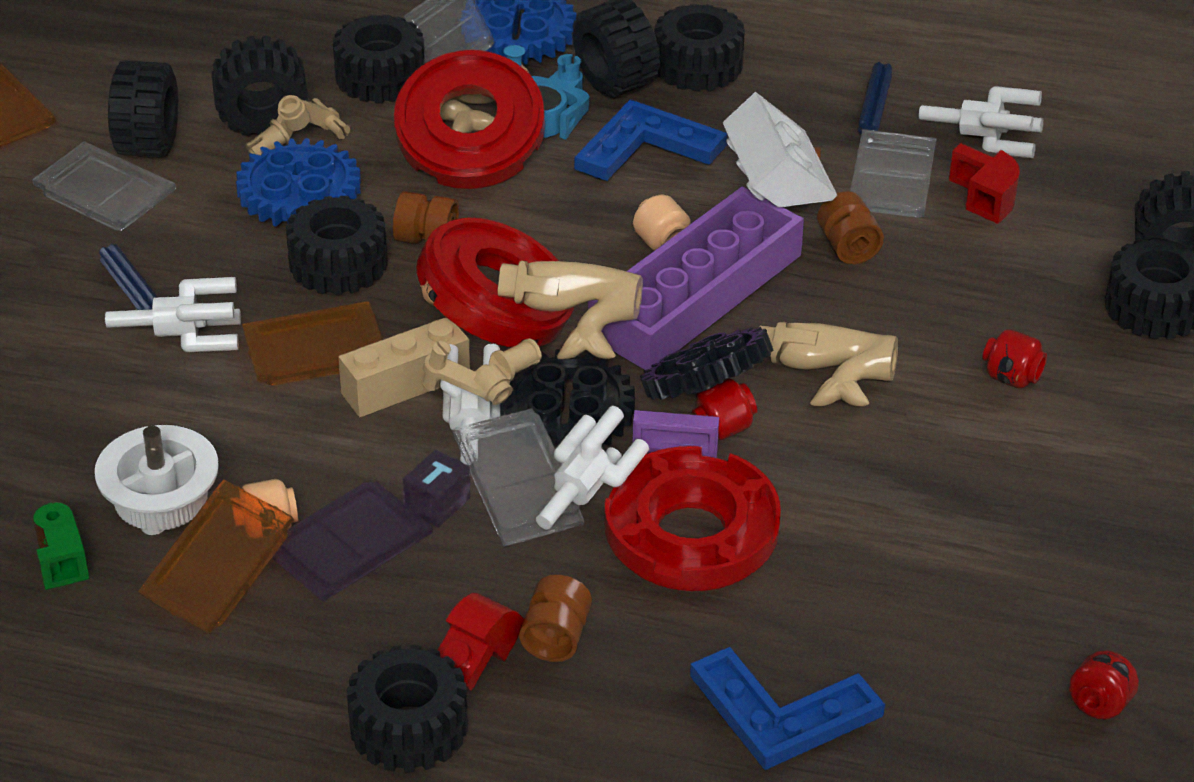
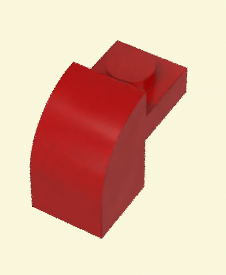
(989, 181)
(477, 632)

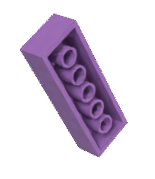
(705, 274)

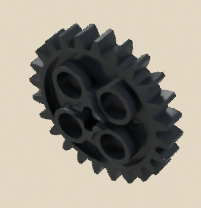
(706, 363)
(593, 392)

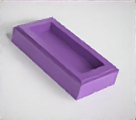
(675, 430)

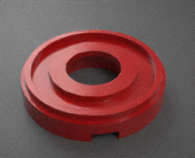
(476, 157)
(471, 298)
(685, 479)

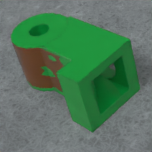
(60, 545)

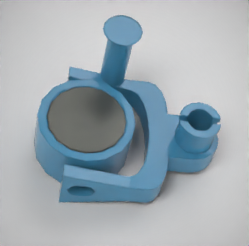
(557, 92)

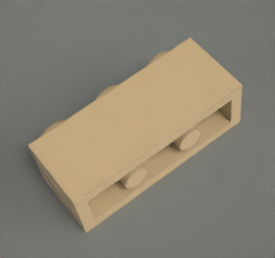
(393, 367)

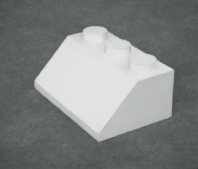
(776, 155)

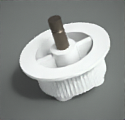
(157, 476)

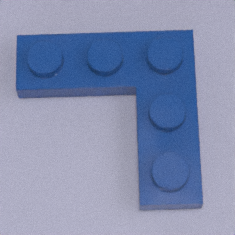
(640, 124)
(788, 731)

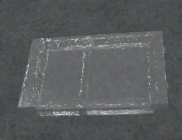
(450, 27)
(894, 172)
(103, 186)
(514, 474)

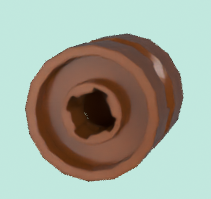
(417, 217)
(850, 228)
(555, 618)

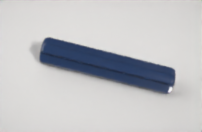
(875, 97)
(127, 277)

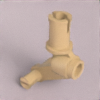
(294, 116)
(489, 380)

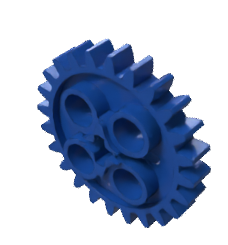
(543, 26)
(293, 176)

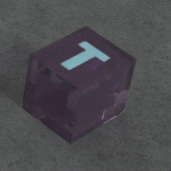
(437, 487)

